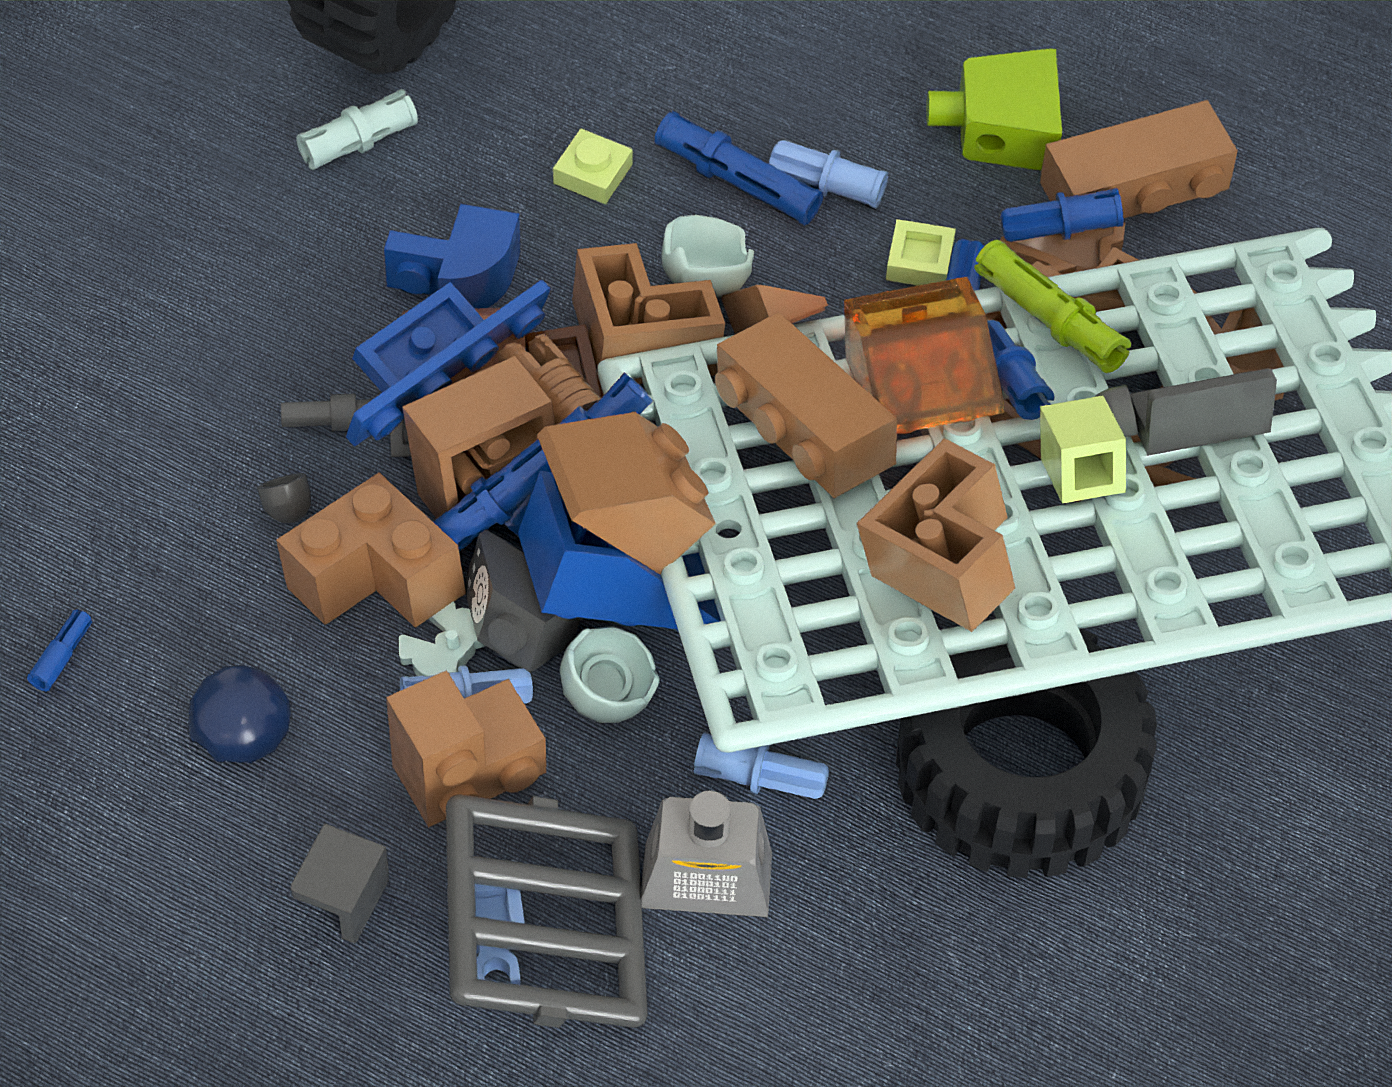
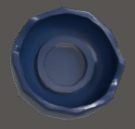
(239, 714)

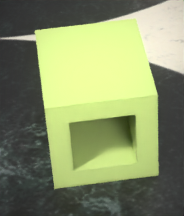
(1083, 449)

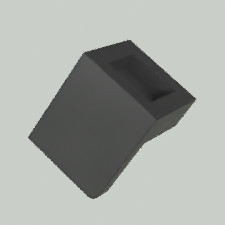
(343, 877)

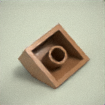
(629, 485)

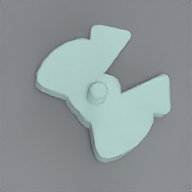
(451, 647)

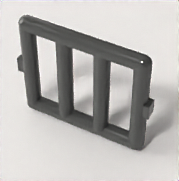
(467, 931)

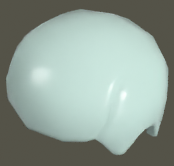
(706, 250)
(608, 674)

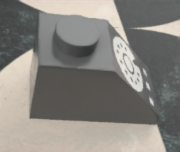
(507, 606)

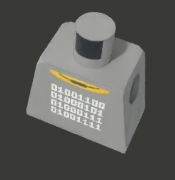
(707, 857)

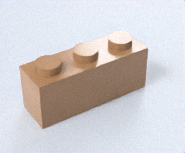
(1148, 159)
(806, 405)

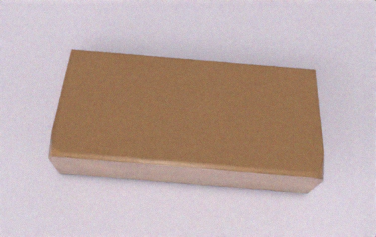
(761, 301)

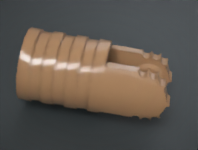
(554, 375)

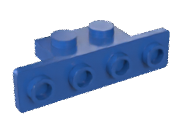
(430, 347)

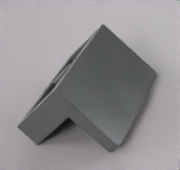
(1205, 411)

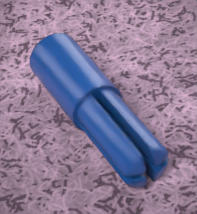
(59, 651)

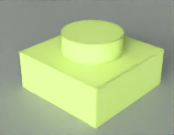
(593, 166)
(920, 253)

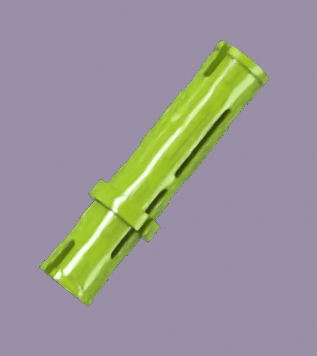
(1069, 319)

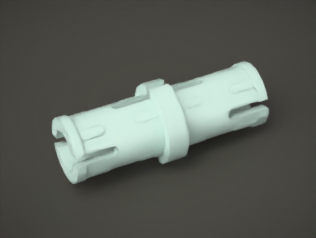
(357, 129)

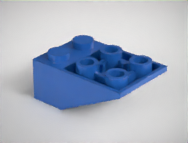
(589, 577)

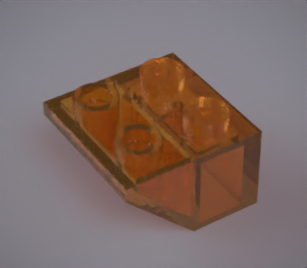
(924, 354)

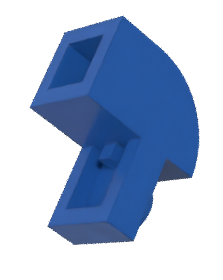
(475, 259)

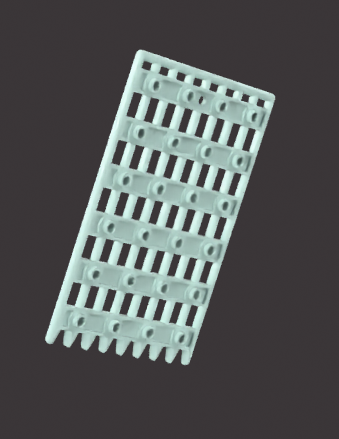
(1131, 525)

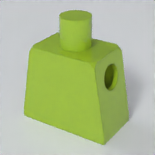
(1003, 108)

